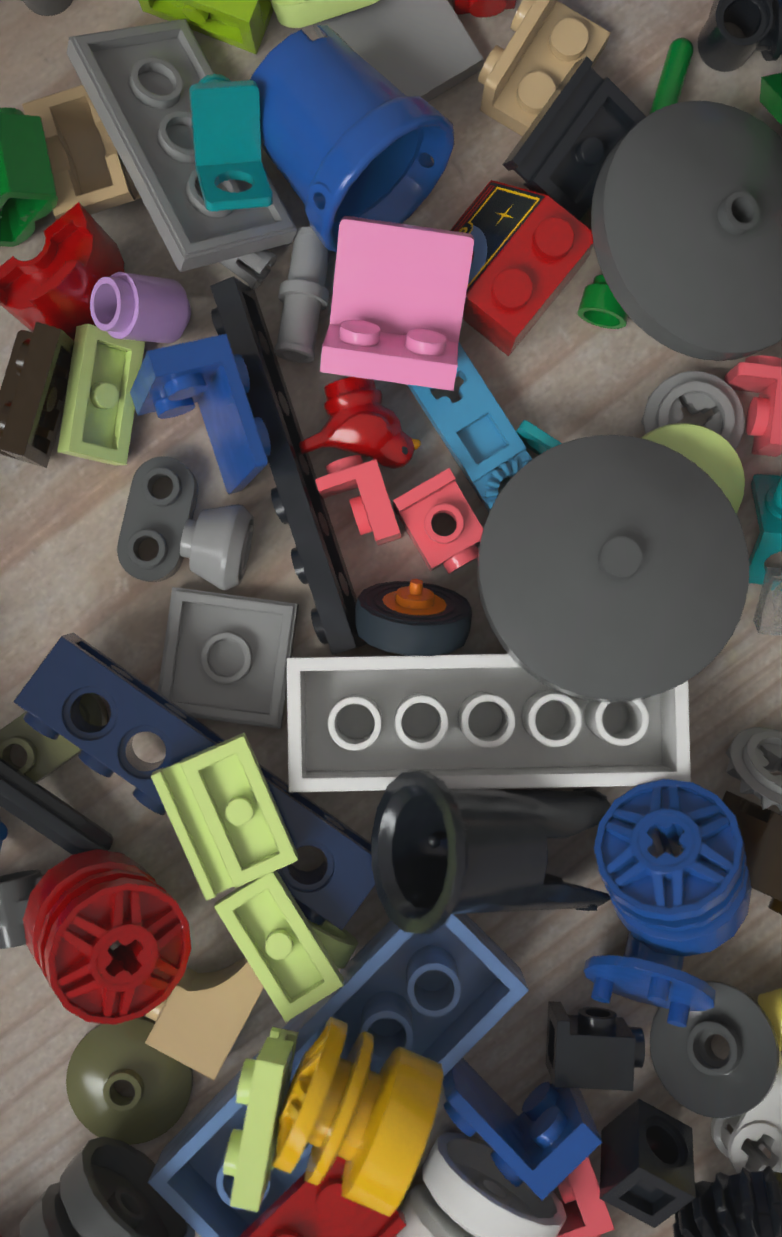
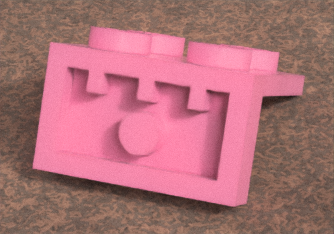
(397, 303)

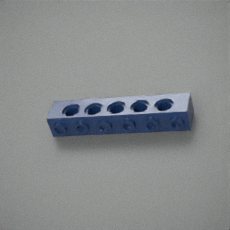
(53, 710)

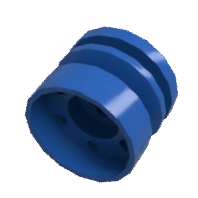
(667, 901)

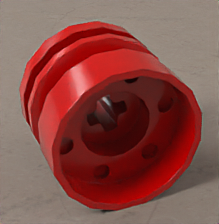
(84, 910)

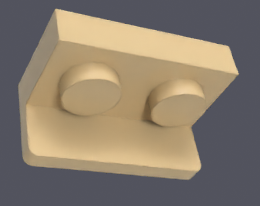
(536, 61)

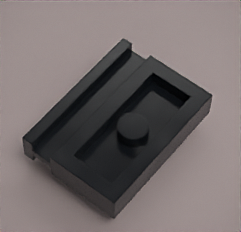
(573, 138)

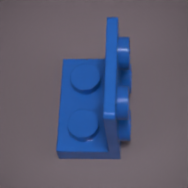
(217, 380)
(531, 1148)

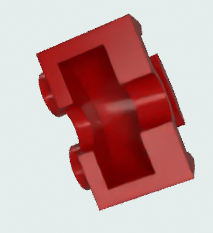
(60, 279)

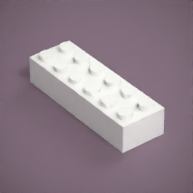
(471, 725)

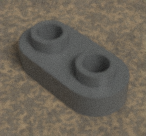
(156, 519)

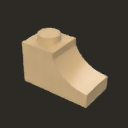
(205, 1016)

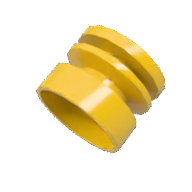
(360, 1116)

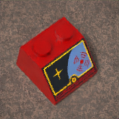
(519, 261)

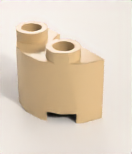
(81, 153)

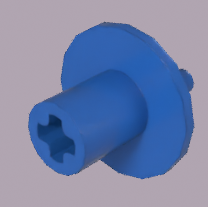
(649, 979)

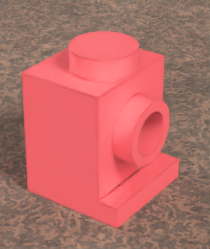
(431, 498)

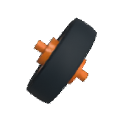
(413, 618)

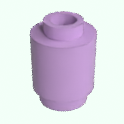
(140, 307)

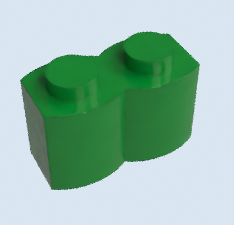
(25, 176)

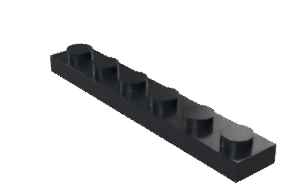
(296, 495)

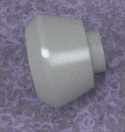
(219, 544)

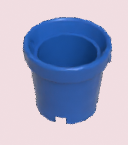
(347, 134)

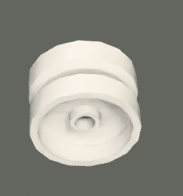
(473, 1199)

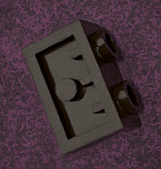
(34, 393)

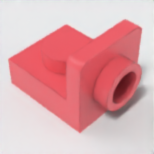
(764, 417)
(373, 507)
(581, 1200)

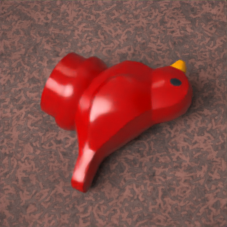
(362, 425)

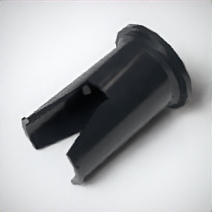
(474, 850)

